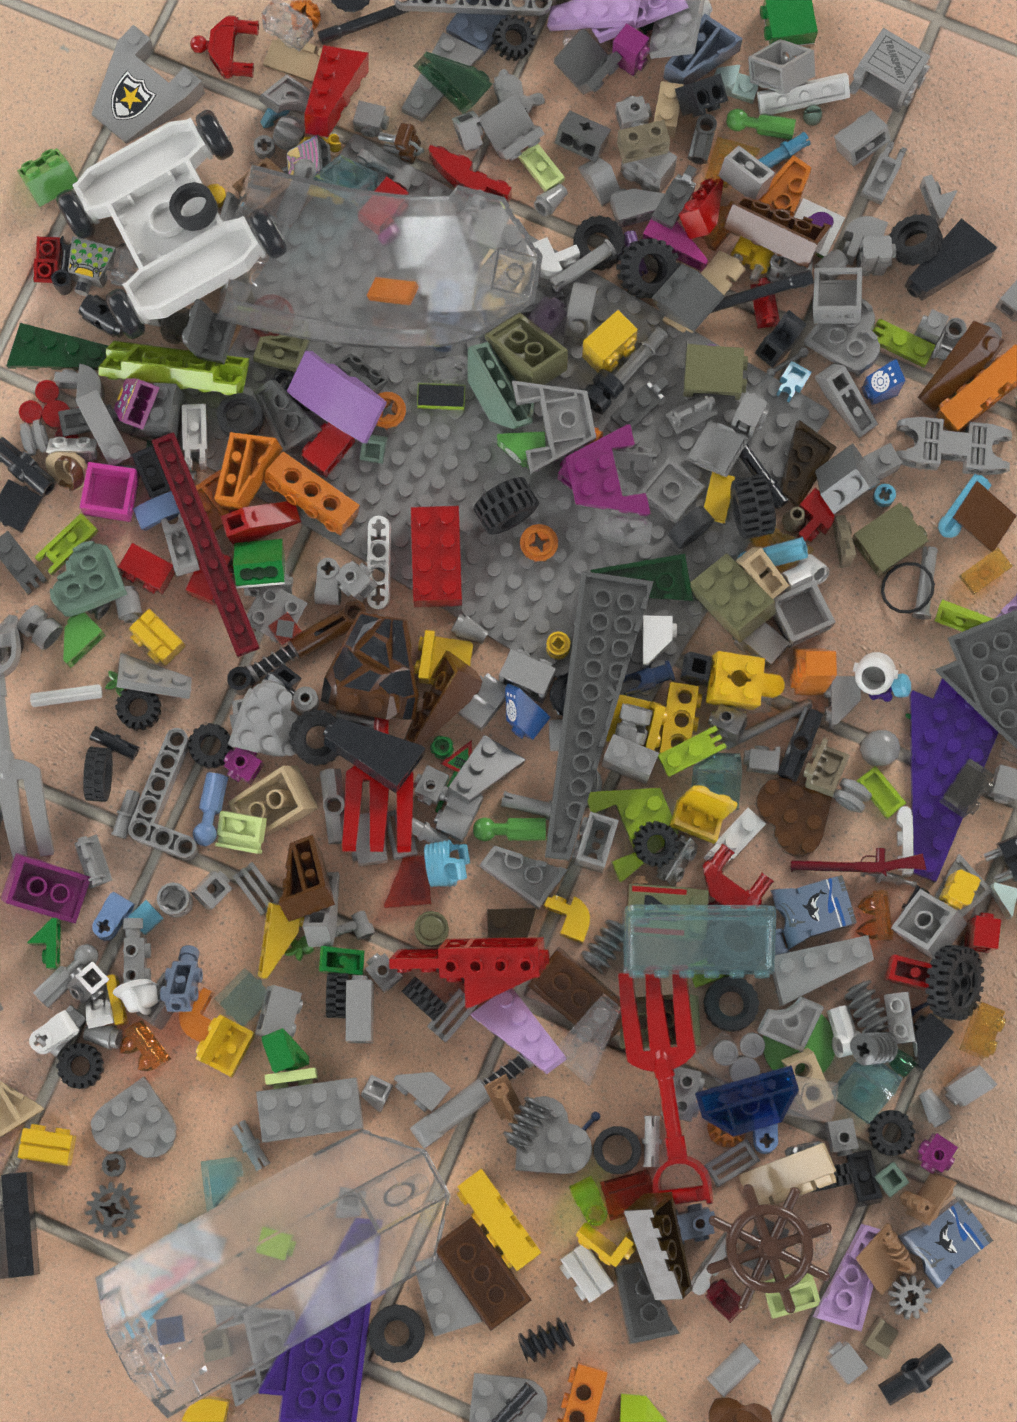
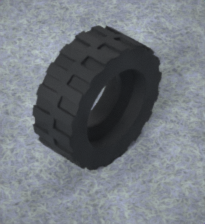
(600, 225)
(923, 251)
(298, 737)
(97, 774)
(749, 998)
(416, 1333)

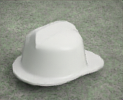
(138, 995)

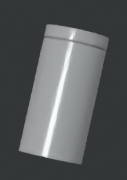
(733, 1369)

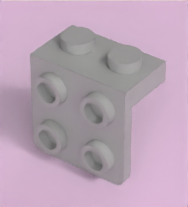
(510, 128)

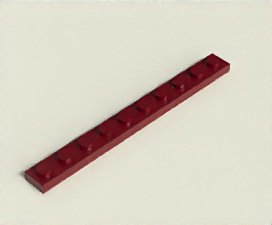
(205, 545)

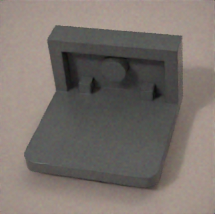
(586, 62)
(207, 336)

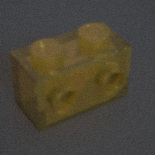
(982, 1031)

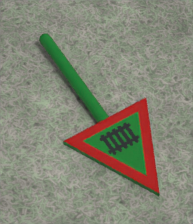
(455, 763)

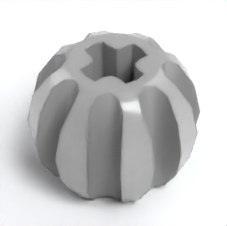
(288, 132)

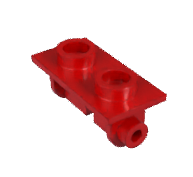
(765, 308)

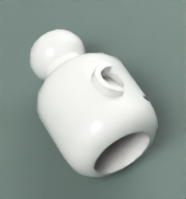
(875, 673)

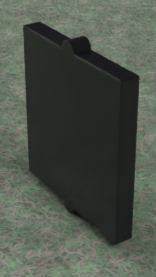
(17, 505)

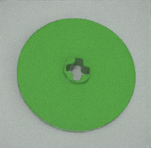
(819, 1042)

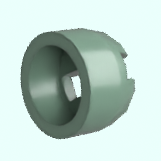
(813, 118)

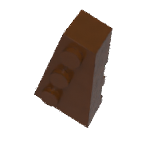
(306, 880)

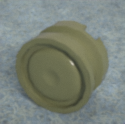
(431, 929)

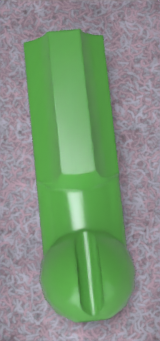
(765, 124)
(514, 829)

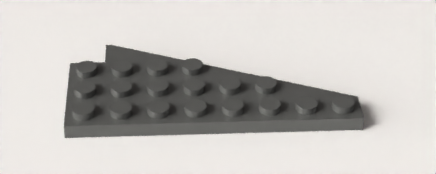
(987, 671)

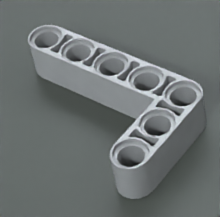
(160, 798)

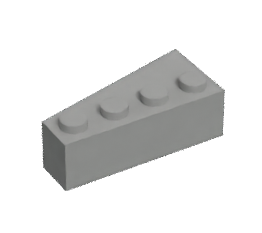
(813, 967)

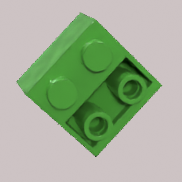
(47, 176)

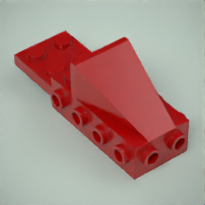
(484, 963)

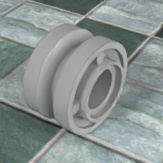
(34, 437)
(852, 795)

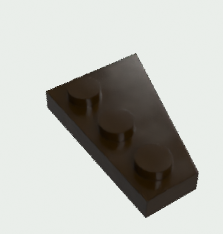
(805, 456)
(510, 922)

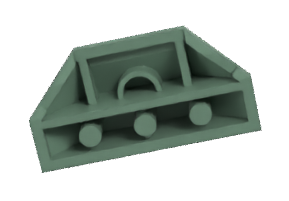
(494, 389)

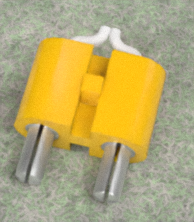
(754, 255)

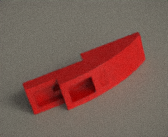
(459, 171)

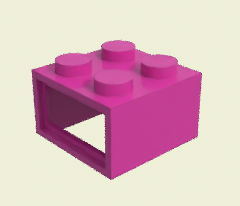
(109, 492)

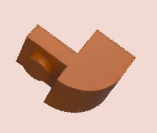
(194, 1022)

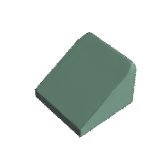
(374, 449)
(891, 1179)

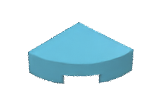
(270, 116)

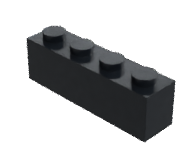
(18, 1227)

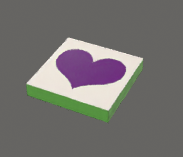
(821, 215)

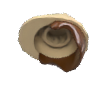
(67, 469)

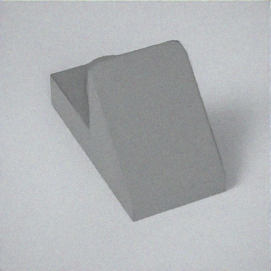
(936, 203)

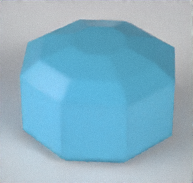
(901, 686)

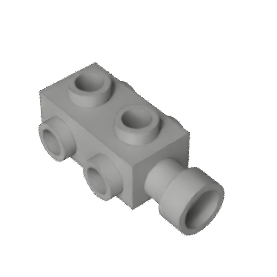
(138, 961)

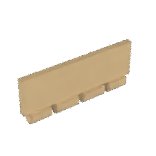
(291, 61)
(717, 273)
(800, 1170)

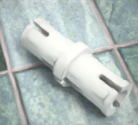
(651, 1141)

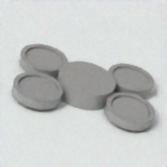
(741, 1066)

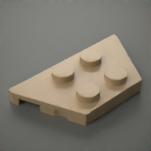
(15, 1109)

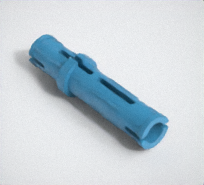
(786, 150)

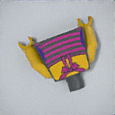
(315, 149)

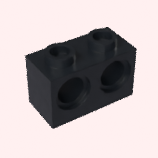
(701, 95)

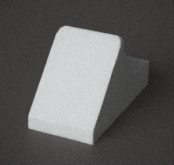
(99, 1011)

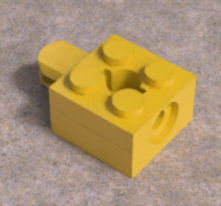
(741, 681)

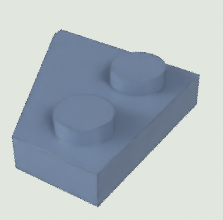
(474, 29)

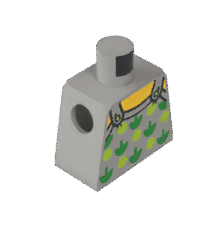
(89, 264)

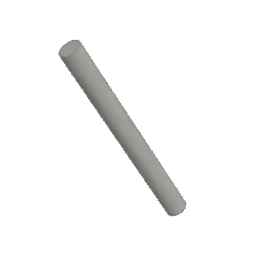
(771, 722)

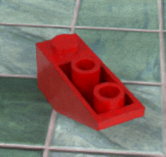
(702, 210)
(259, 521)

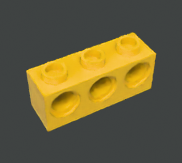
(676, 709)

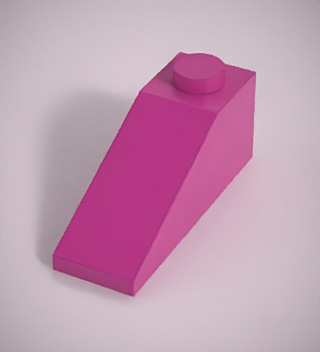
(678, 239)

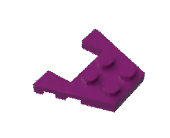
(596, 477)

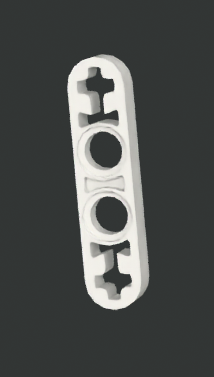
(382, 562)

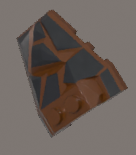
(374, 670)

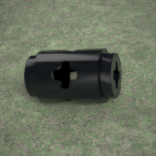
(96, 312)

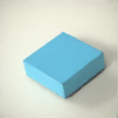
(149, 915)

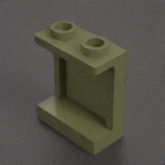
(714, 370)
(889, 539)

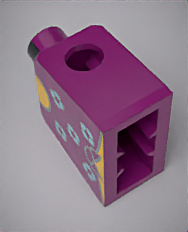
(135, 402)

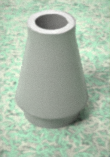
(548, 201)
(469, 629)
(105, 1036)
(935, 1109)

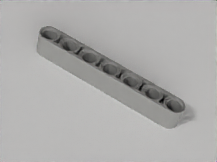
(482, 7)

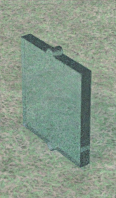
(242, 997)

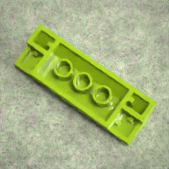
(173, 366)

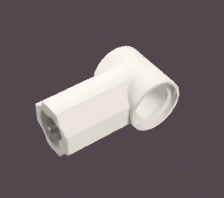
(806, 571)
(843, 1030)

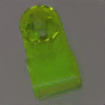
(586, 1197)

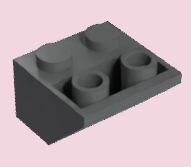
(355, 367)

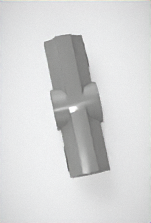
(333, 791)

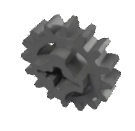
(110, 1221)

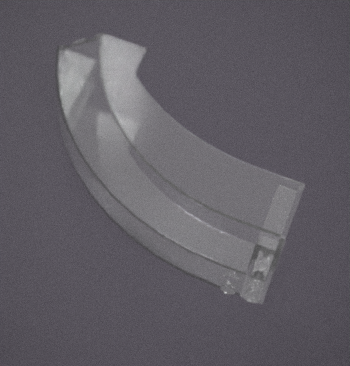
(459, 248)
(272, 1267)

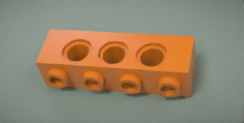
(307, 482)
(595, 1380)

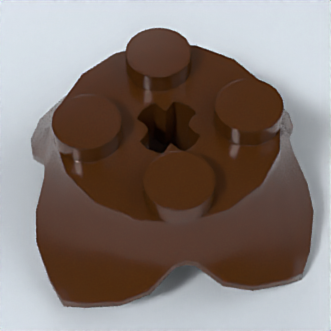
(731, 1410)

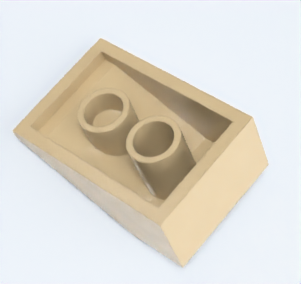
(279, 797)

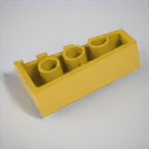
(498, 1219)

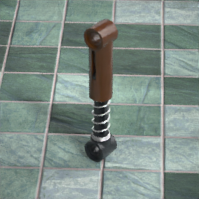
(300, 646)

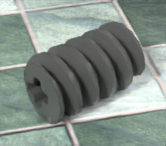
(605, 946)
(866, 1008)
(874, 1048)
(526, 1124)

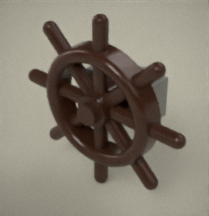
(767, 1246)

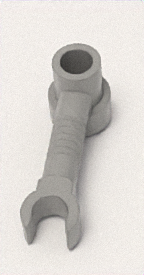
(401, 176)
(359, 925)

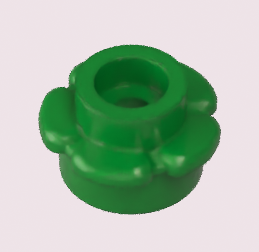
(446, 742)

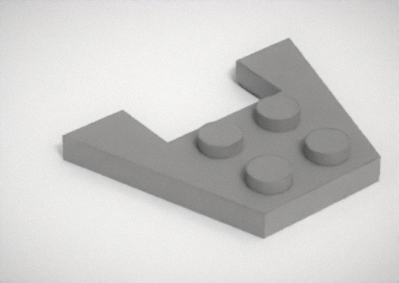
(565, 418)

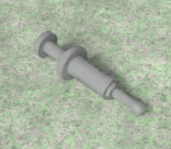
(891, 878)

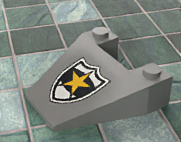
(135, 96)

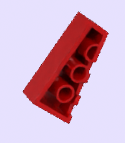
(333, 86)

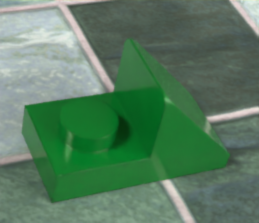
(51, 937)
(341, 960)
(284, 1051)

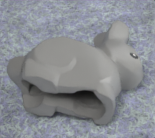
(508, 85)

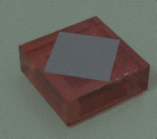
(284, 629)

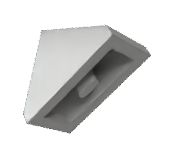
(600, 179)

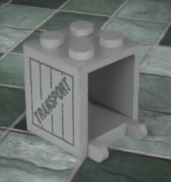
(891, 71)

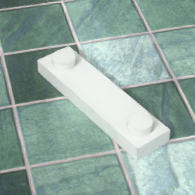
(811, 93)

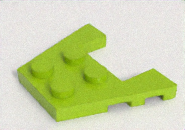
(634, 809)

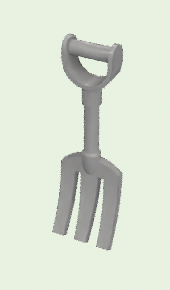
(14, 769)

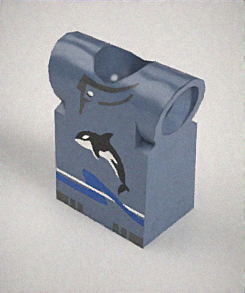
(814, 909)
(947, 1241)

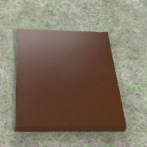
(984, 516)

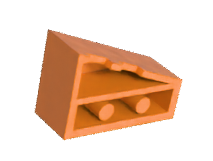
(244, 469)

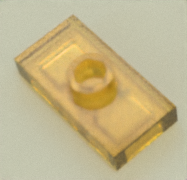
(985, 571)

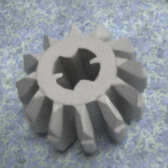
(902, 1292)

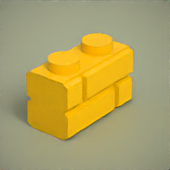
(156, 637)
(959, 889)
(47, 1146)

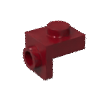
(724, 1299)

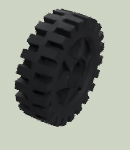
(954, 982)

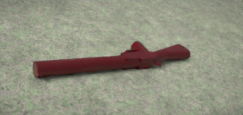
(877, 867)

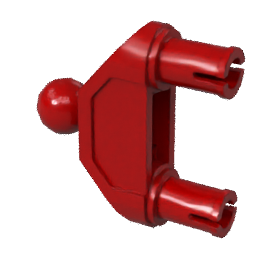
(222, 45)
(724, 889)

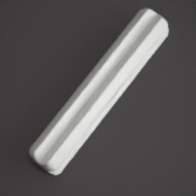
(66, 695)

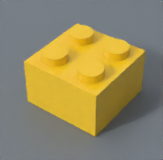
(610, 343)

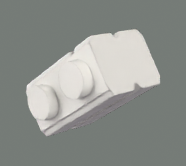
(586, 1272)

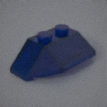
(749, 1102)

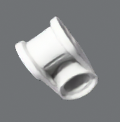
(57, 1029)

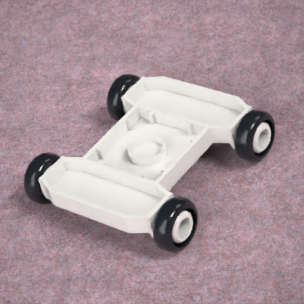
(172, 262)

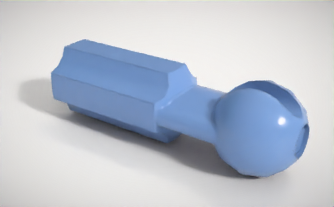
(210, 805)

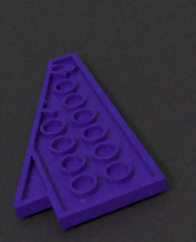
(942, 739)
(322, 1374)

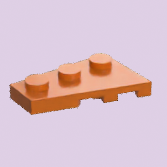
(788, 186)

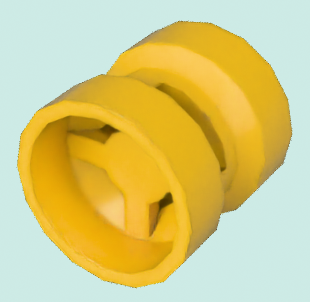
(556, 649)

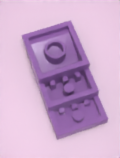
(336, 396)

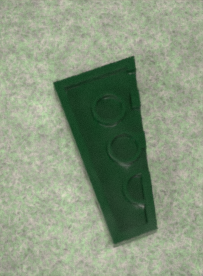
(49, 349)
(668, 573)

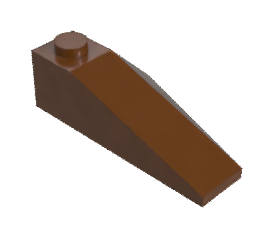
(969, 356)
(451, 692)

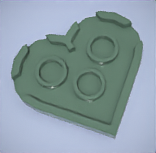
(88, 580)

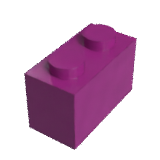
(632, 48)

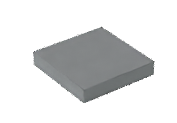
(672, 490)

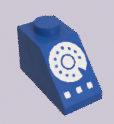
(884, 383)
(523, 713)

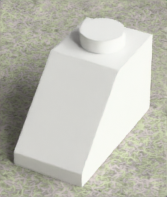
(656, 637)

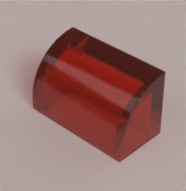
(624, 1191)

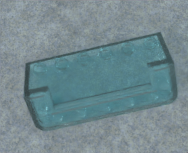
(699, 940)

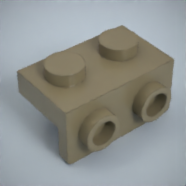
(826, 769)

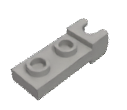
(180, 547)

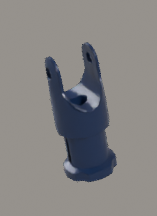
(650, 678)

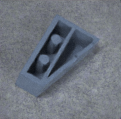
(713, 47)

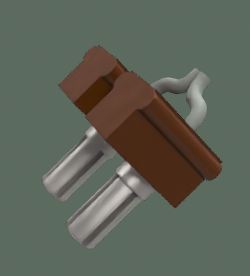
(405, 143)

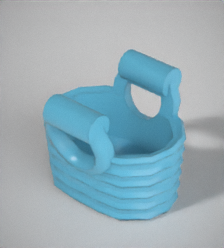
(443, 869)

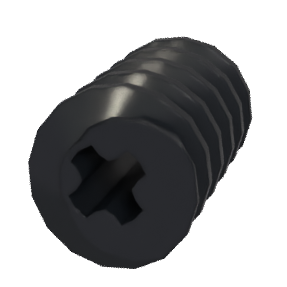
(545, 1340)

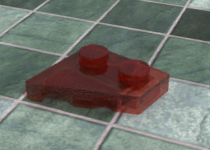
(410, 885)

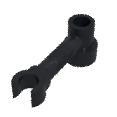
(61, 278)

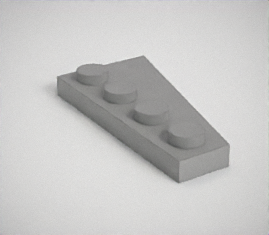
(424, 95)

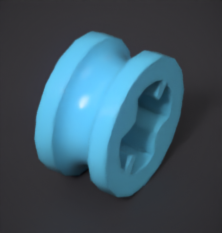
(887, 488)

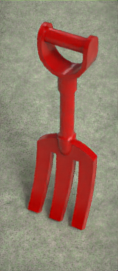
(378, 807)
(662, 1061)

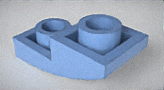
(154, 510)

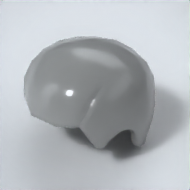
(880, 748)

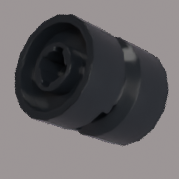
(603, 389)

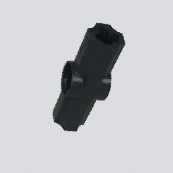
(25, 468)
(806, 731)

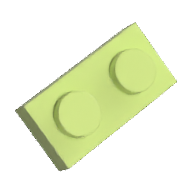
(541, 167)

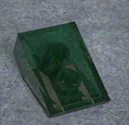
(456, 81)

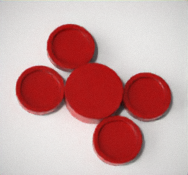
(47, 393)

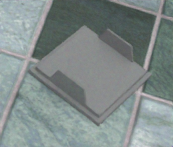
(717, 448)

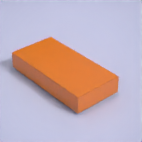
(392, 291)

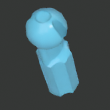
(947, 525)
(786, 551)

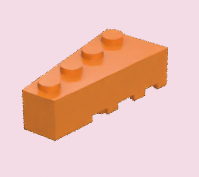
(981, 394)
(813, 670)

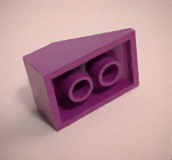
(45, 888)

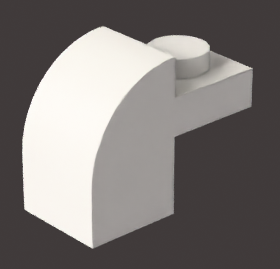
(554, 262)

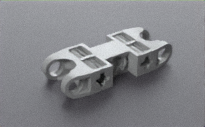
(971, 447)

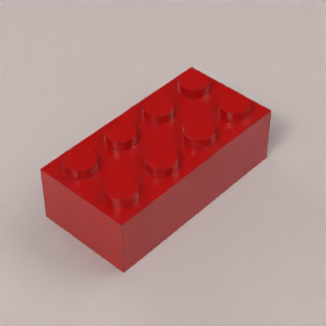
(436, 556)

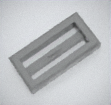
(396, 856)
(244, 872)
(438, 1032)
(713, 1174)

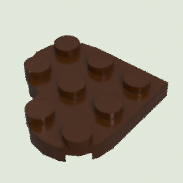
(795, 813)

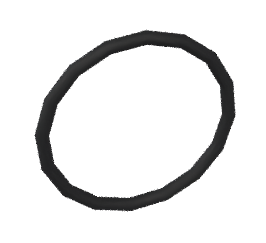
(901, 565)

